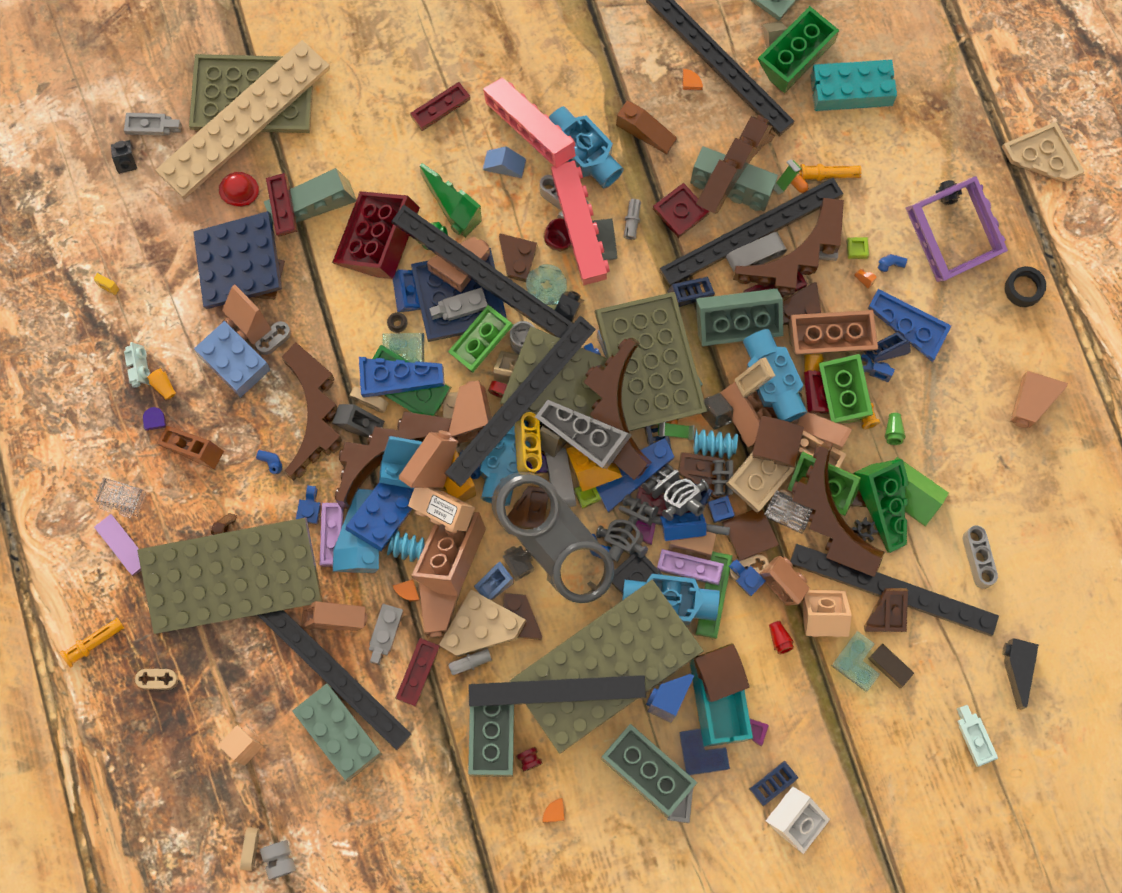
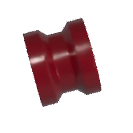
(529, 759)

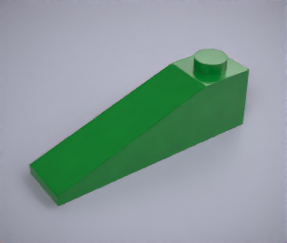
(458, 207)
(884, 495)

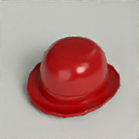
(238, 189)

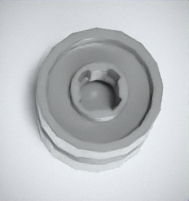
(518, 334)
(277, 860)

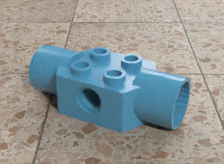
(591, 147)
(784, 388)
(500, 464)
(683, 595)

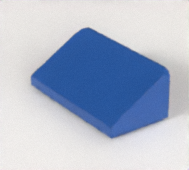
(405, 291)
(683, 526)

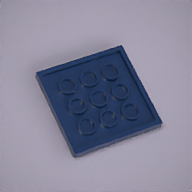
(237, 255)
(433, 290)

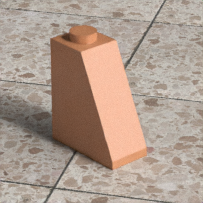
(451, 274)
(1034, 398)
(470, 412)
(824, 429)
(430, 461)
(436, 611)
(333, 616)

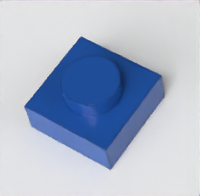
(720, 509)

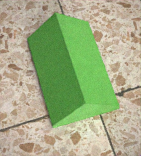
(480, 338)
(846, 389)
(842, 484)
(922, 495)

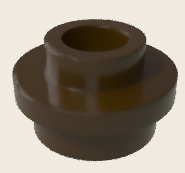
(397, 317)

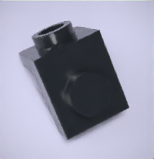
(123, 156)
(569, 304)

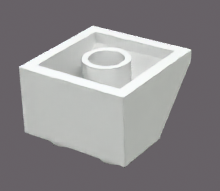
(798, 819)

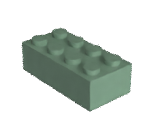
(751, 188)
(738, 316)
(337, 732)
(491, 741)
(648, 770)

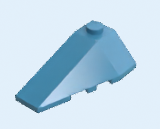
(351, 552)

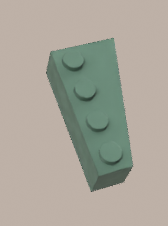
(319, 195)

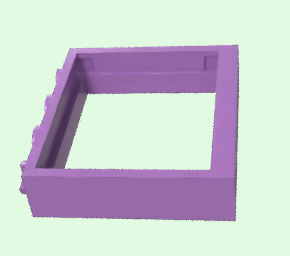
(927, 239)

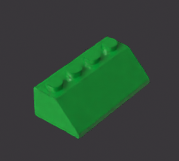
(797, 49)

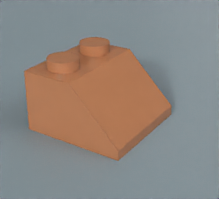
(245, 316)
(784, 581)

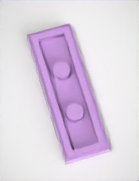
(330, 529)
(120, 543)
(690, 567)

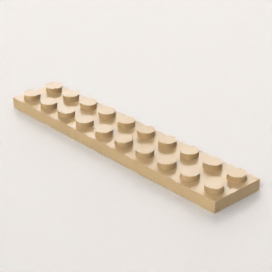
(242, 119)

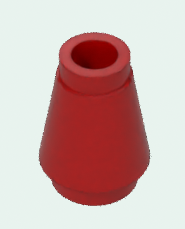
(781, 639)

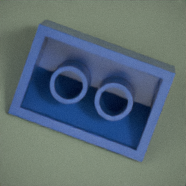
(668, 698)

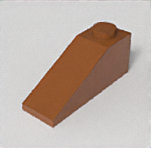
(645, 127)
(191, 447)

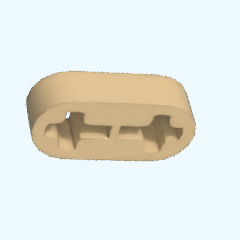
(374, 402)
(750, 562)
(156, 673)
(249, 849)

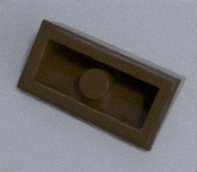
(891, 666)

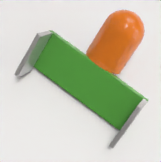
(790, 176)
(674, 430)

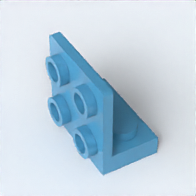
(395, 458)

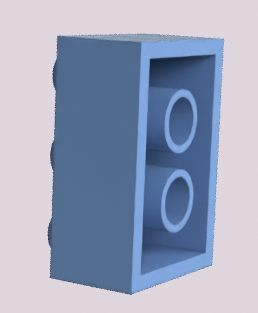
(232, 359)

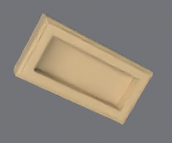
(754, 377)

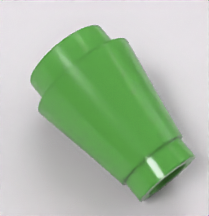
(895, 431)

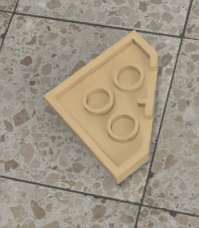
(1044, 153)
(480, 626)

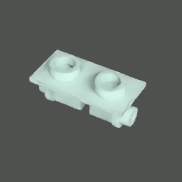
(136, 356)

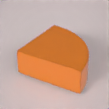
(691, 80)
(866, 278)
(407, 590)
(554, 811)

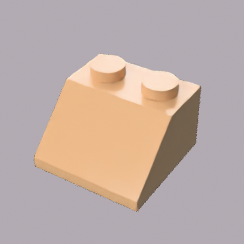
(826, 613)

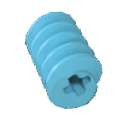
(715, 444)
(405, 546)

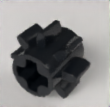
(952, 198)
(865, 524)

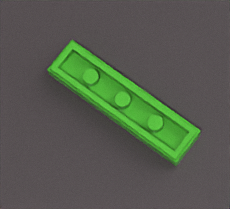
(710, 628)

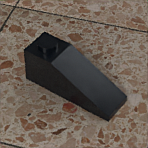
(1020, 665)

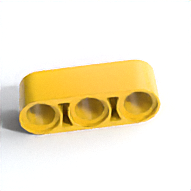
(531, 435)

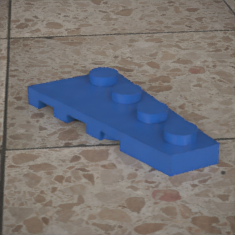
(917, 326)
(397, 376)
(616, 490)

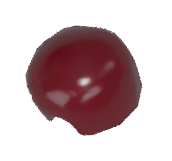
(556, 235)

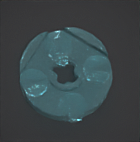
(542, 274)

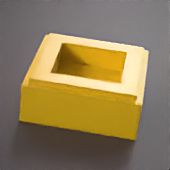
(106, 284)

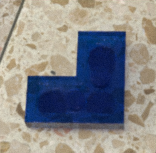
(699, 760)

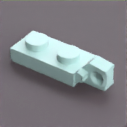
(976, 737)

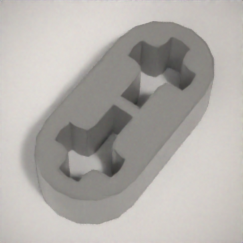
(276, 341)

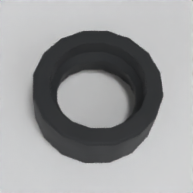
(1032, 273)

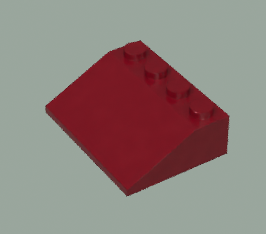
(370, 239)

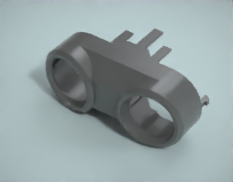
(555, 538)

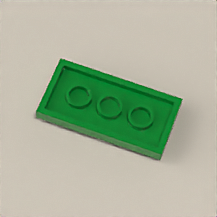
(417, 401)

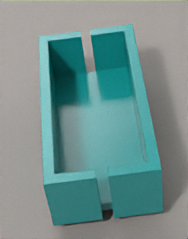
(853, 85)
(722, 719)

